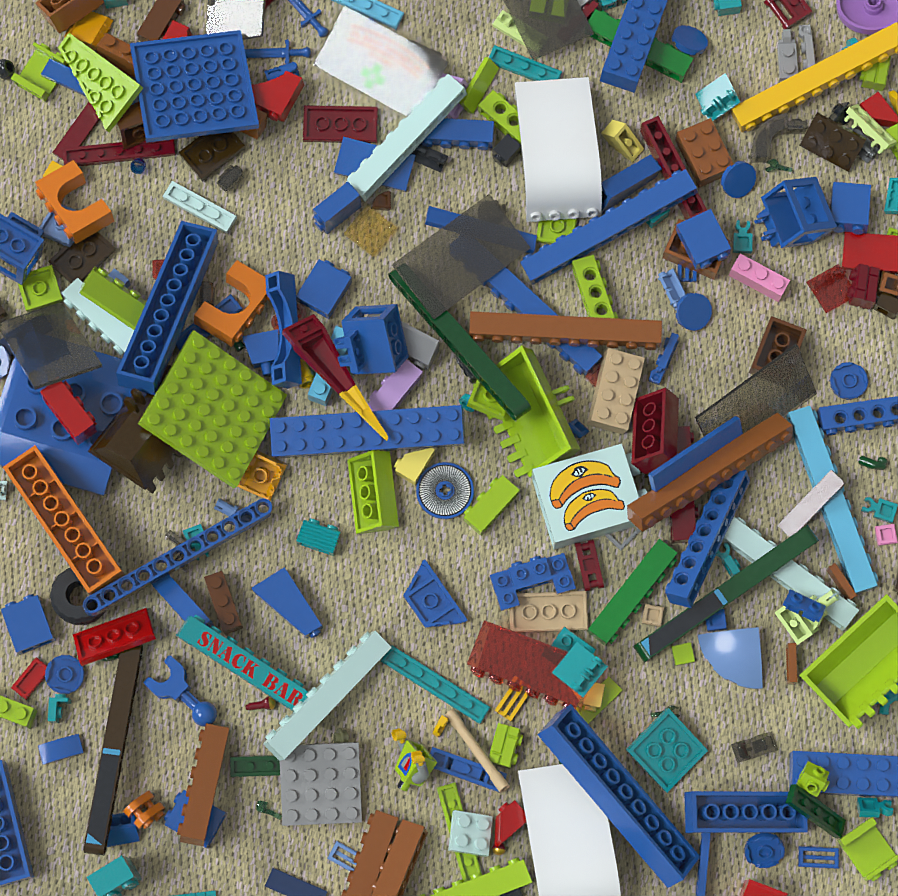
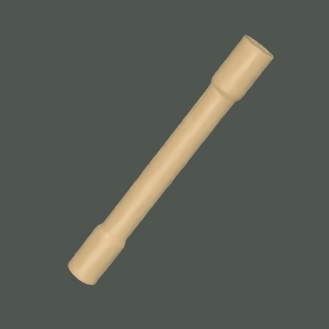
(495, 776)

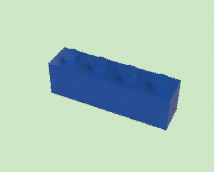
(461, 133)

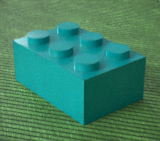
(115, 877)

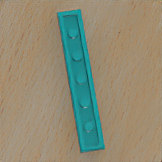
(435, 684)

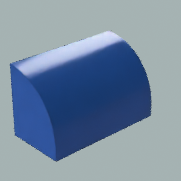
(123, 830)

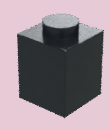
(506, 151)

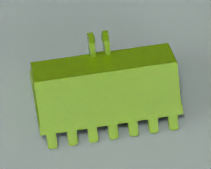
(543, 432)
(859, 665)

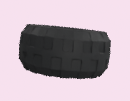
(61, 602)

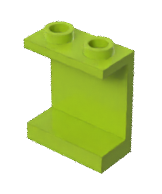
(31, 78)
(868, 850)

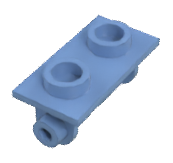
(672, 286)

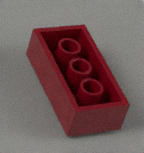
(654, 429)

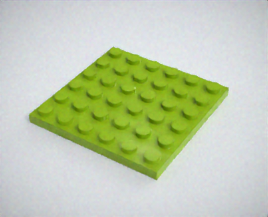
(213, 409)

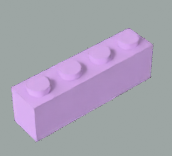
(395, 387)

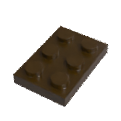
(832, 141)
(211, 152)
(82, 257)

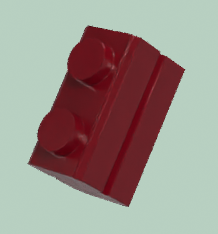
(863, 286)

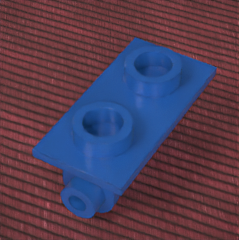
(811, 609)

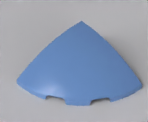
(735, 655)

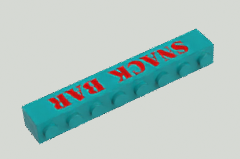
(242, 662)

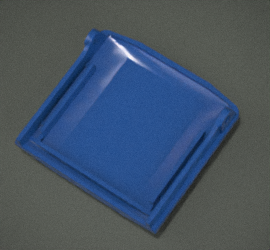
(30, 422)

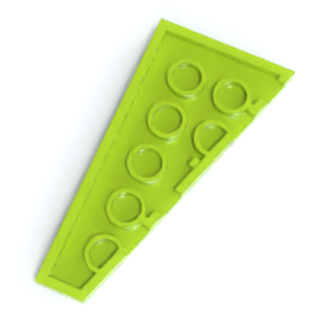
(103, 84)

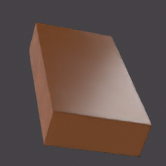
(841, 582)
(791, 663)

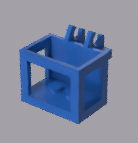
(795, 215)
(19, 245)
(373, 342)

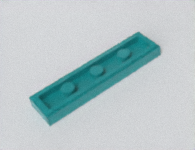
(522, 65)

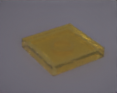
(370, 231)

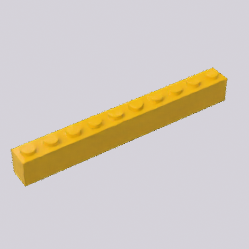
(816, 78)

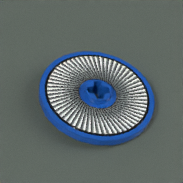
(434, 501)

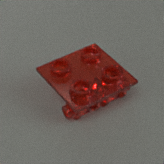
(830, 288)

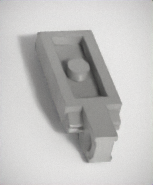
(807, 46)
(787, 56)

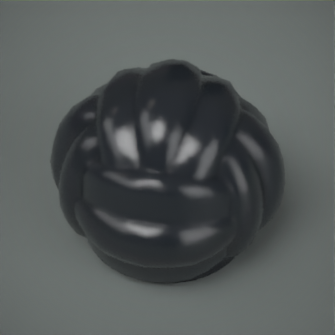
(6, 69)

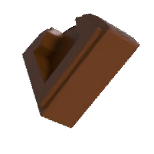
(382, 201)

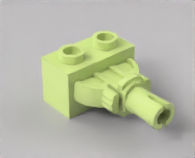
(799, 626)

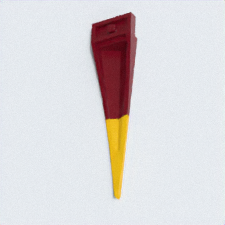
(316, 348)

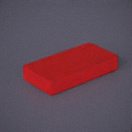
(30, 679)

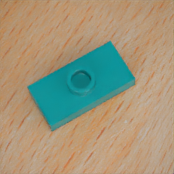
(891, 204)

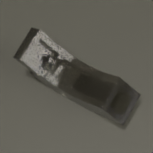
(769, 130)

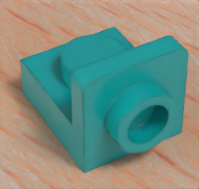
(54, 709)

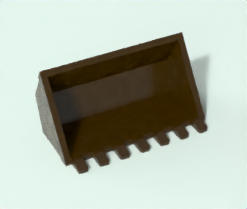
(131, 447)

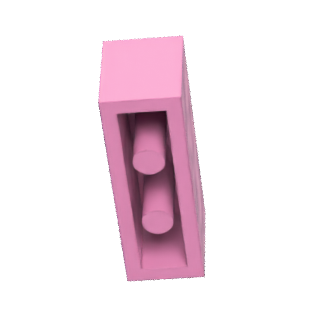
(759, 277)

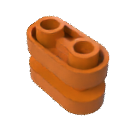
(145, 819)

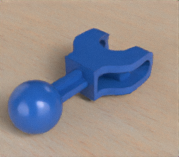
(178, 689)

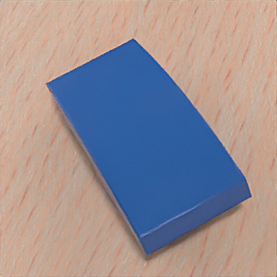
(60, 749)

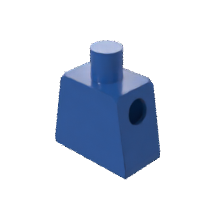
(262, 349)

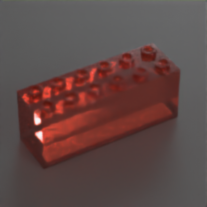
(521, 665)

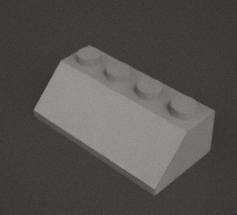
(420, 346)

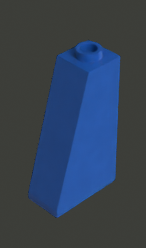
(628, 181)
(286, 599)
(179, 600)

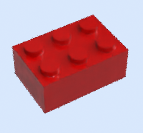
(69, 411)

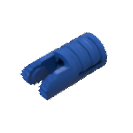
(278, 71)

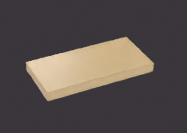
(549, 612)

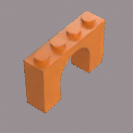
(78, 223)
(227, 326)

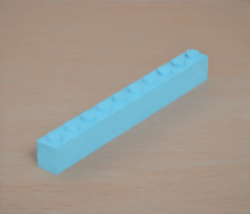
(837, 511)

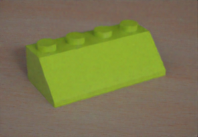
(113, 296)
(373, 492)

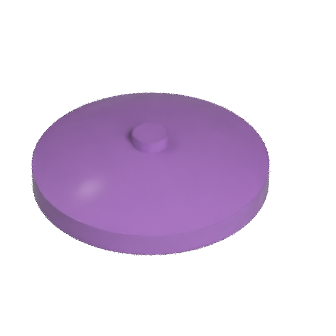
(867, 15)

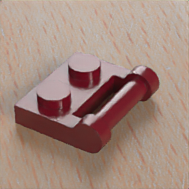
(796, 8)

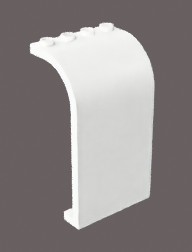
(559, 149)
(567, 835)

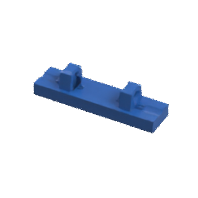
(462, 768)

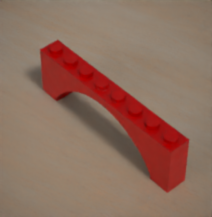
(271, 97)

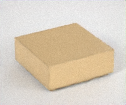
(652, 615)

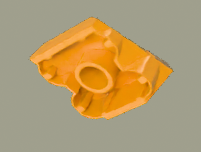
(90, 29)
(262, 475)

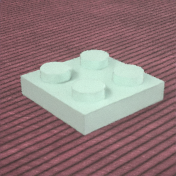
(470, 833)

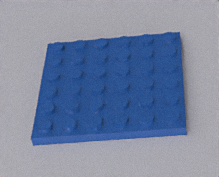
(194, 86)

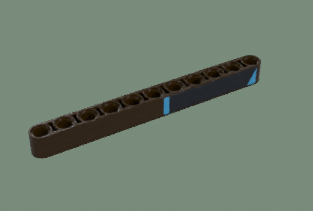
(113, 751)

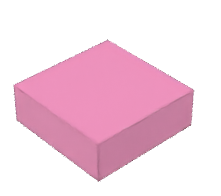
(886, 534)

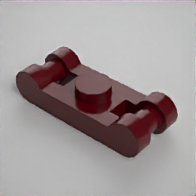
(589, 565)

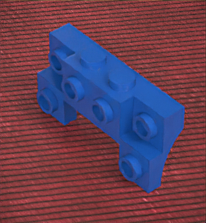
(530, 575)

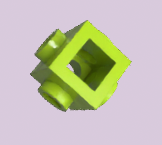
(813, 779)

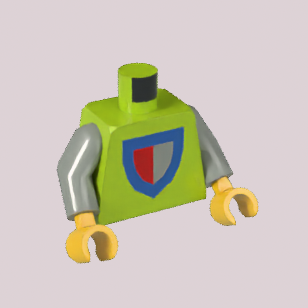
(413, 763)

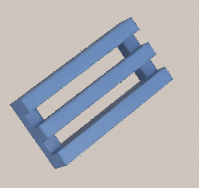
(334, 851)

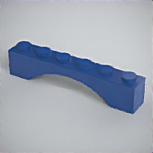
(282, 294)

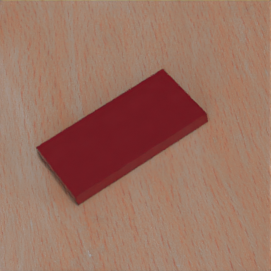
(333, 123)

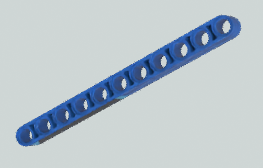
(172, 565)

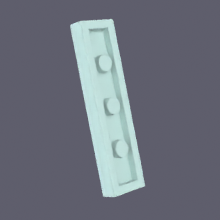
(199, 207)

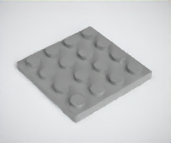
(321, 784)

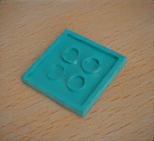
(666, 750)

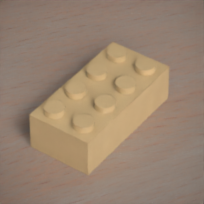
(615, 391)

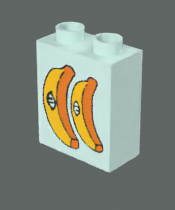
(586, 495)

